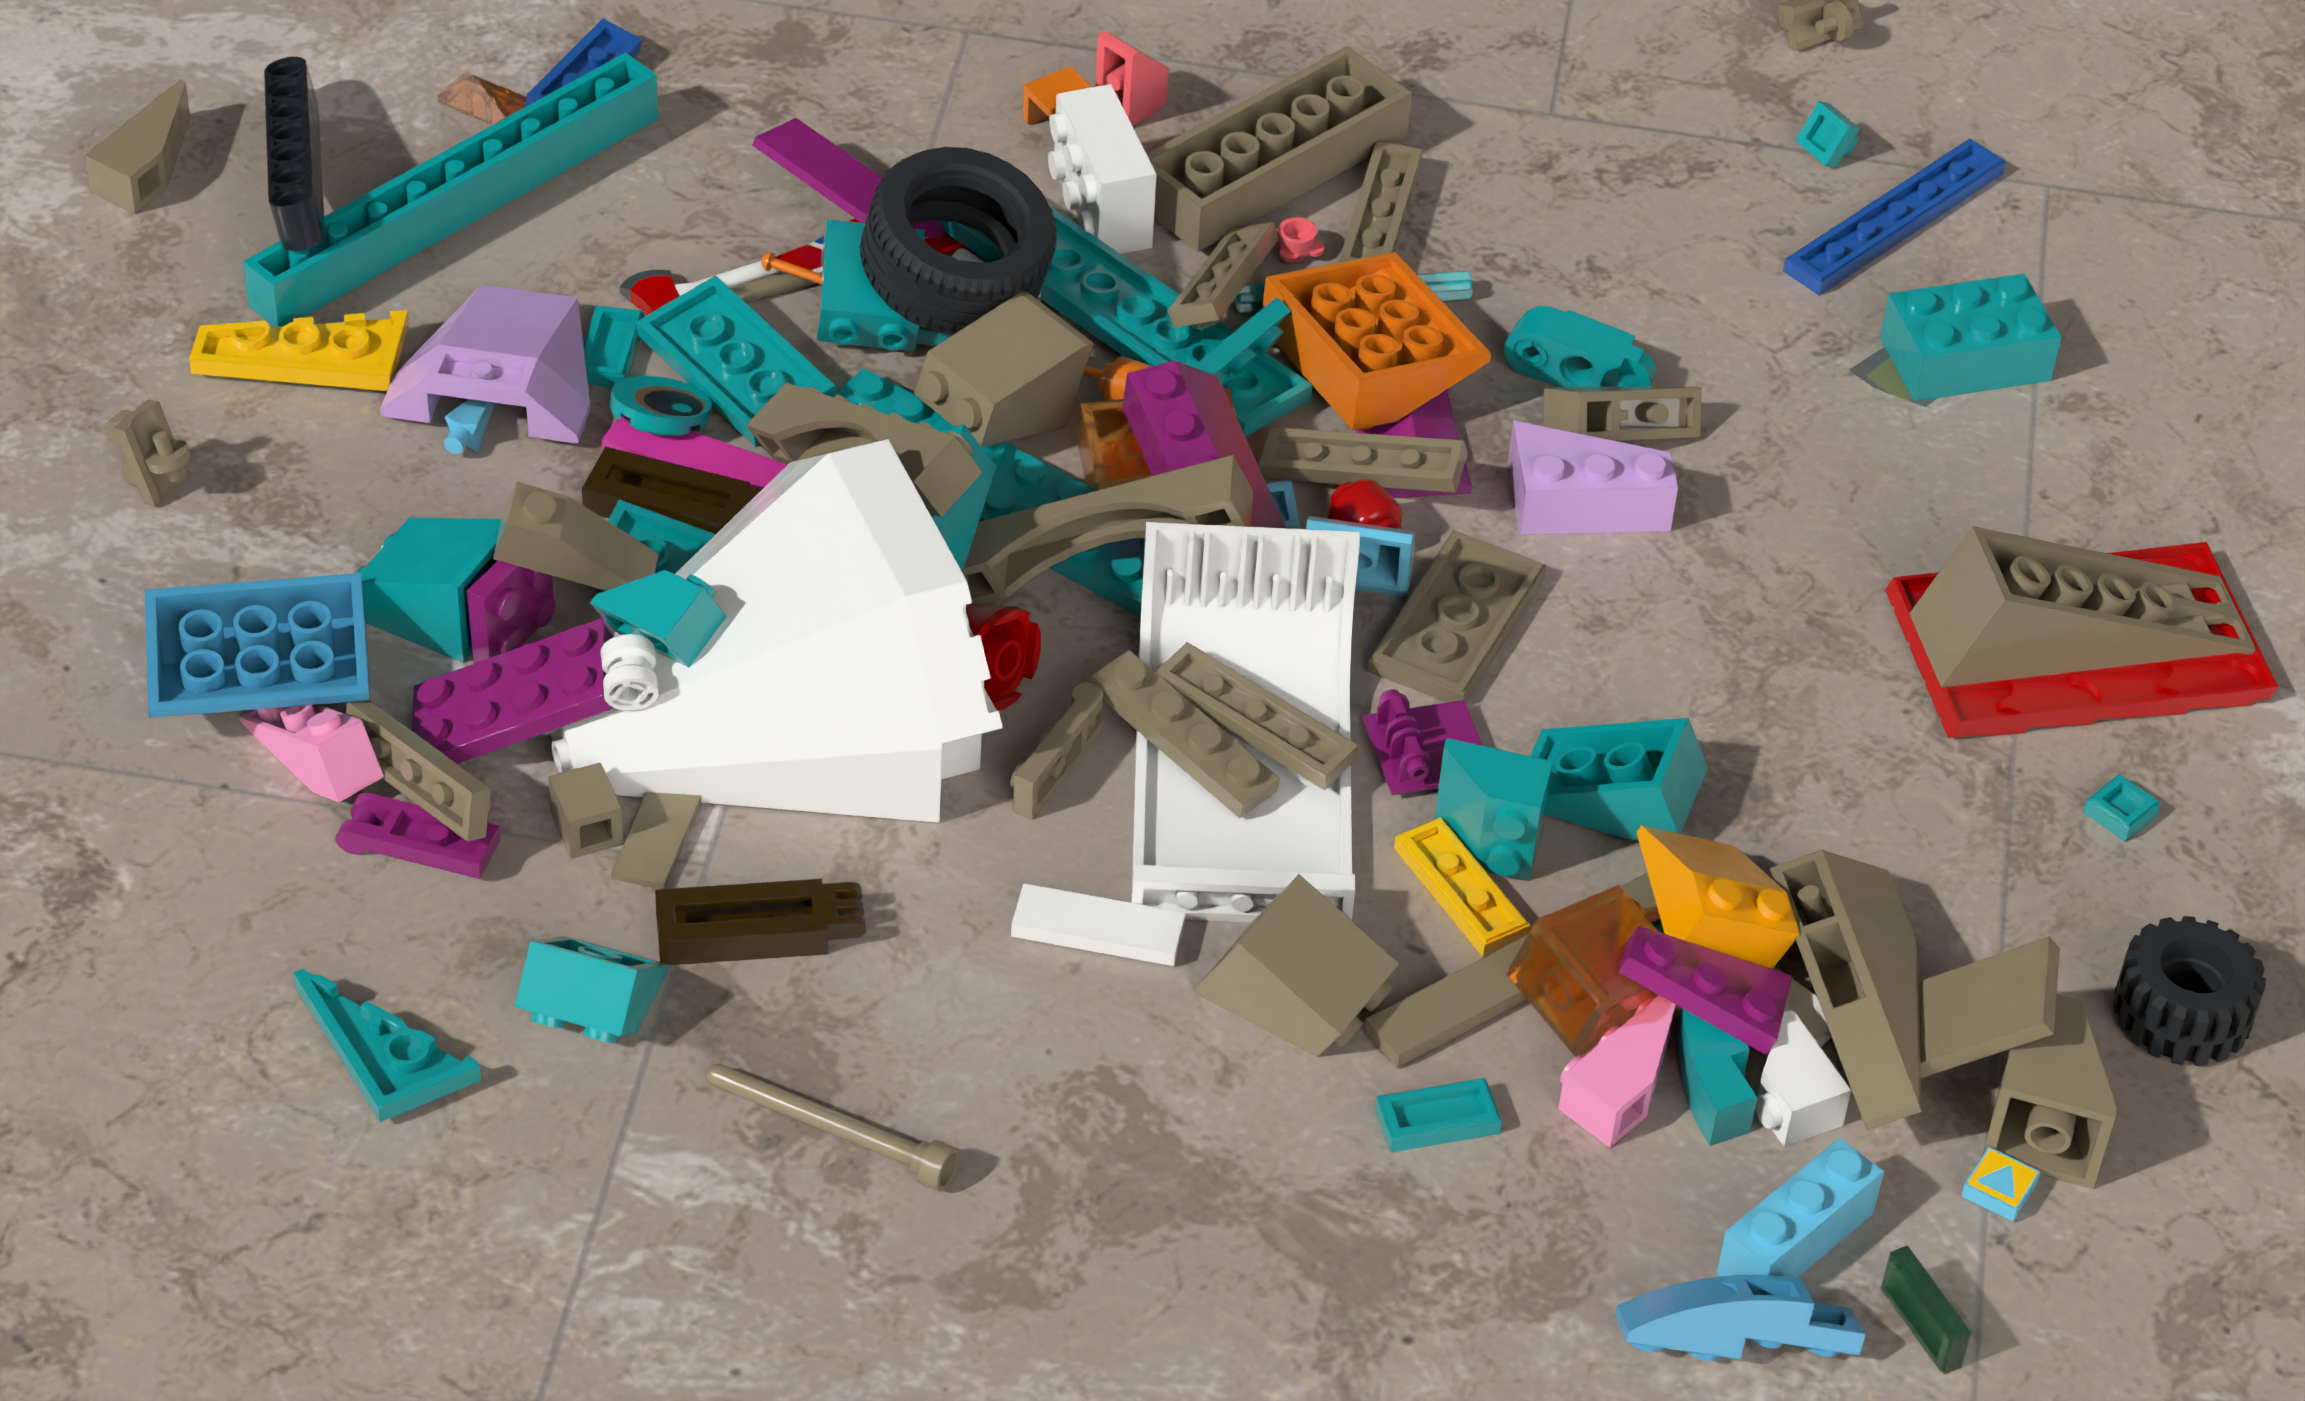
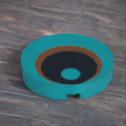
(660, 405)

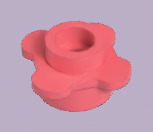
(1298, 240)

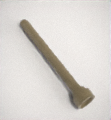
(931, 1162)

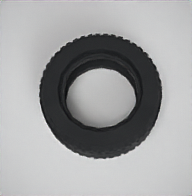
(963, 189)

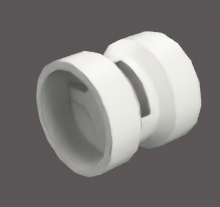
(630, 681)

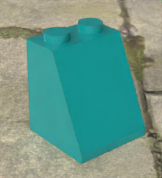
(422, 581)

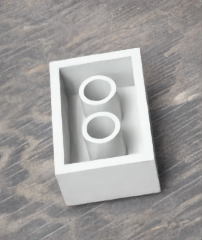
(1103, 168)

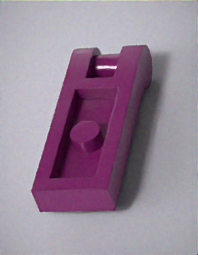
(413, 836)

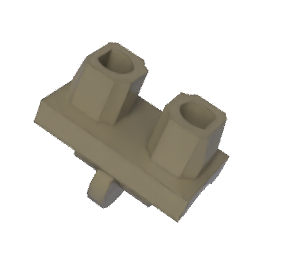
(1818, 20)
(151, 453)

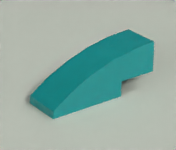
(1713, 1078)

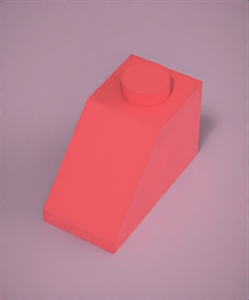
(1135, 76)

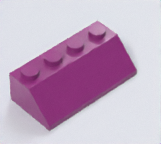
(1188, 420)

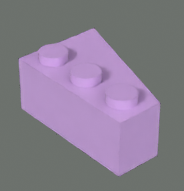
(1588, 483)

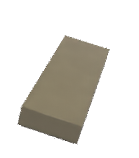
(656, 839)

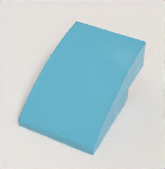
(1383, 558)

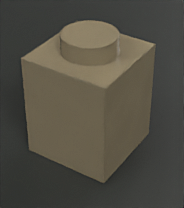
(585, 810)

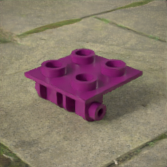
(1413, 739)

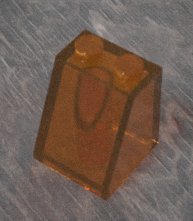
(1573, 967)

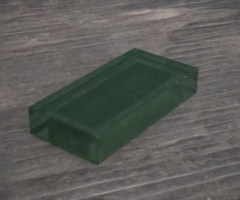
(1925, 1310)

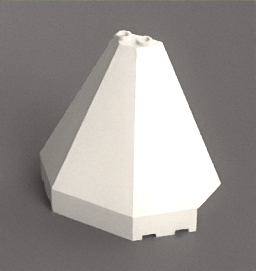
(837, 664)

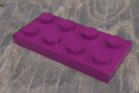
(514, 694)

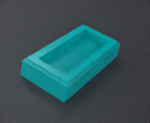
(611, 344)
(1438, 1115)

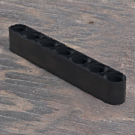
(294, 154)

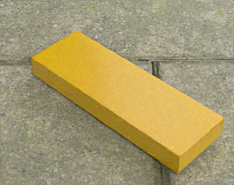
(1461, 886)

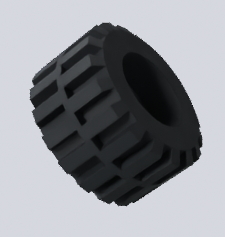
(2180, 1022)

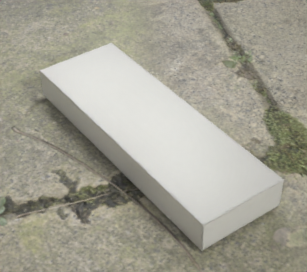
(1098, 924)

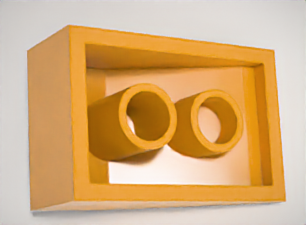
(1717, 897)

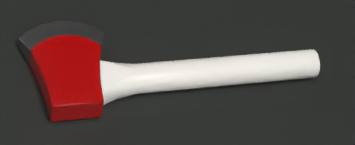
(656, 288)

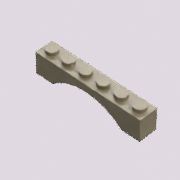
(807, 424)
(1027, 542)

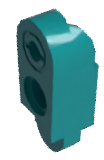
(1576, 351)

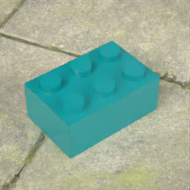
(1969, 337)

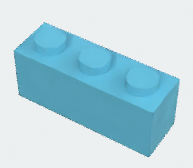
(1803, 1216)

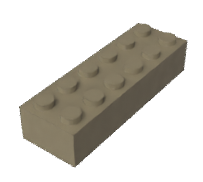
(1276, 146)

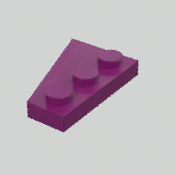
(1710, 984)

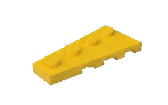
(327, 354)

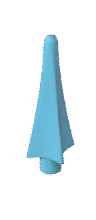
(467, 425)

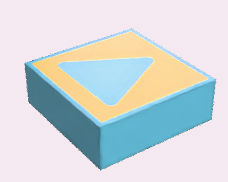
(2000, 1184)

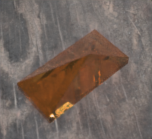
(481, 98)

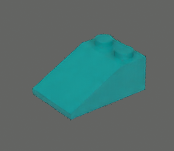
(1623, 774)

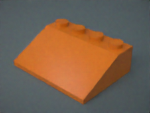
(1372, 337)

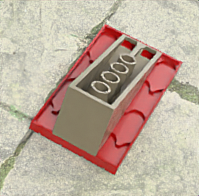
(2075, 635)

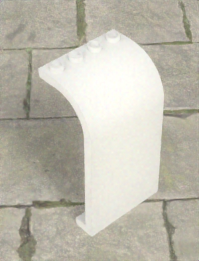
(1282, 617)

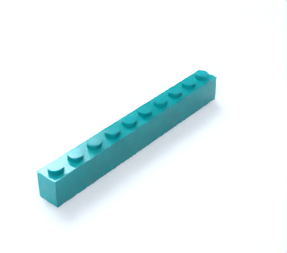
(454, 190)

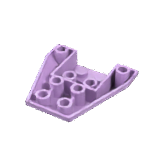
(503, 351)

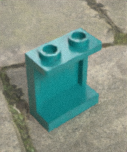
(849, 304)

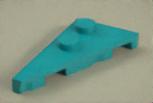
(384, 1056)

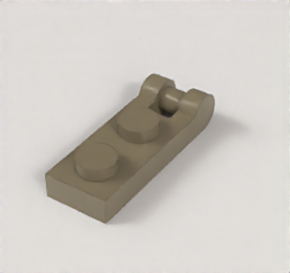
(1058, 750)

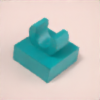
(1828, 134)

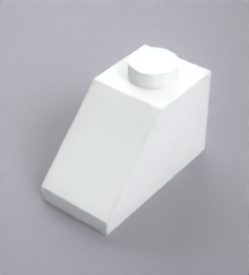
(1800, 1086)

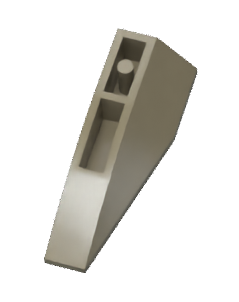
(1863, 976)

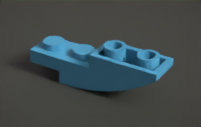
(1719, 1313)

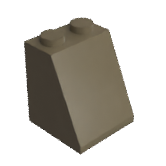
(1007, 372)
(1301, 971)
(2056, 1101)

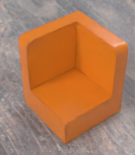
(1040, 94)

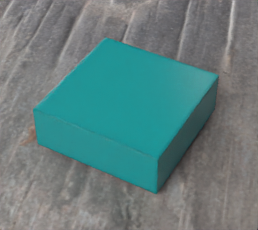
(2122, 807)

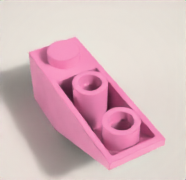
(318, 746)
(1616, 1081)

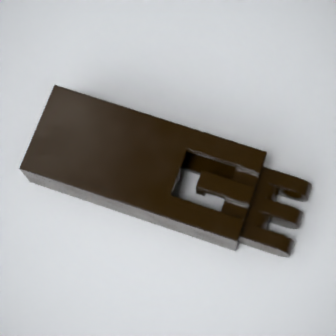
(665, 488)
(756, 920)

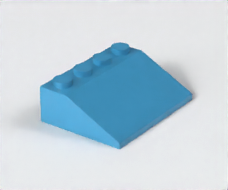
(256, 645)

